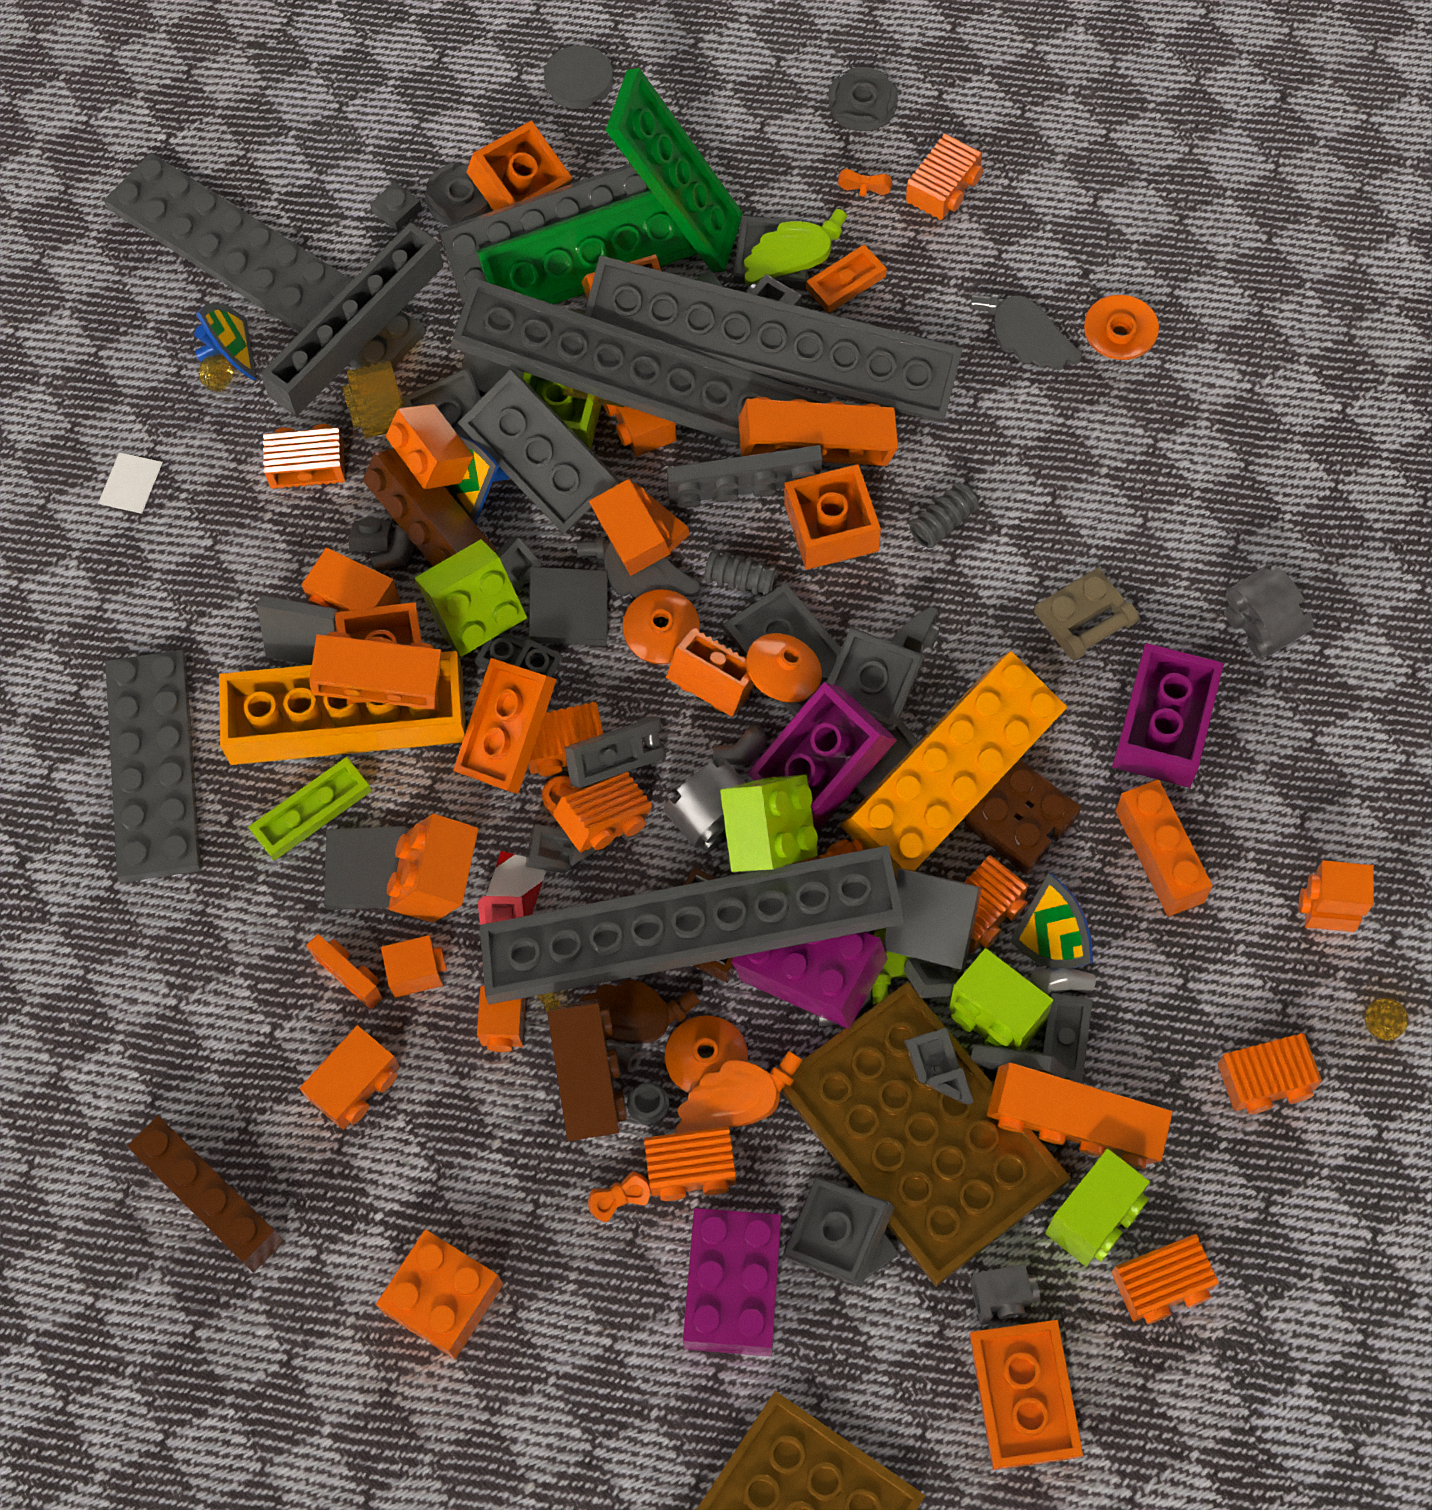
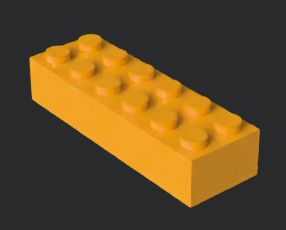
(276, 717)
(955, 763)

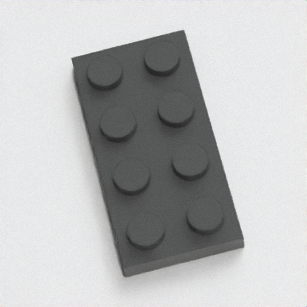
(538, 450)
(740, 475)

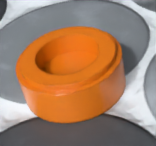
(554, 790)

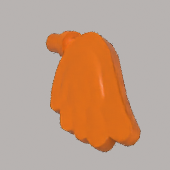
(736, 1095)

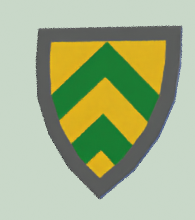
(226, 334)
(477, 480)
(1054, 928)

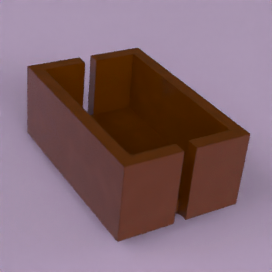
(586, 1069)

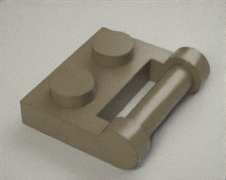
(1080, 604)

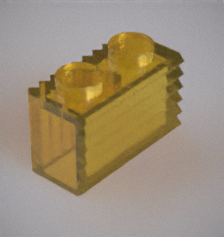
(372, 398)

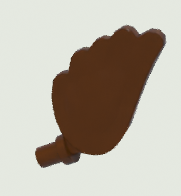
(639, 1011)

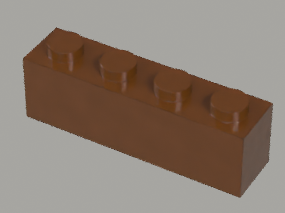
(426, 515)
(206, 1194)

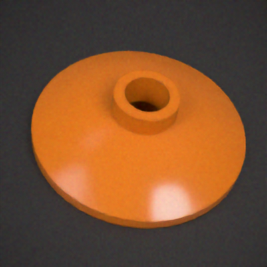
(1121, 315)
(652, 642)
(778, 678)
(682, 1049)

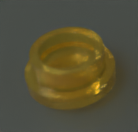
(215, 372)
(1386, 1019)

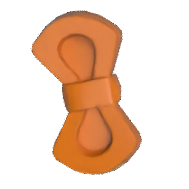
(878, 183)
(604, 1201)

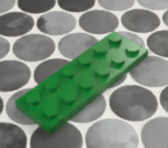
(674, 170)
(557, 257)

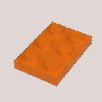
(504, 725)
(1025, 1395)

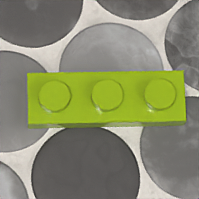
(310, 808)

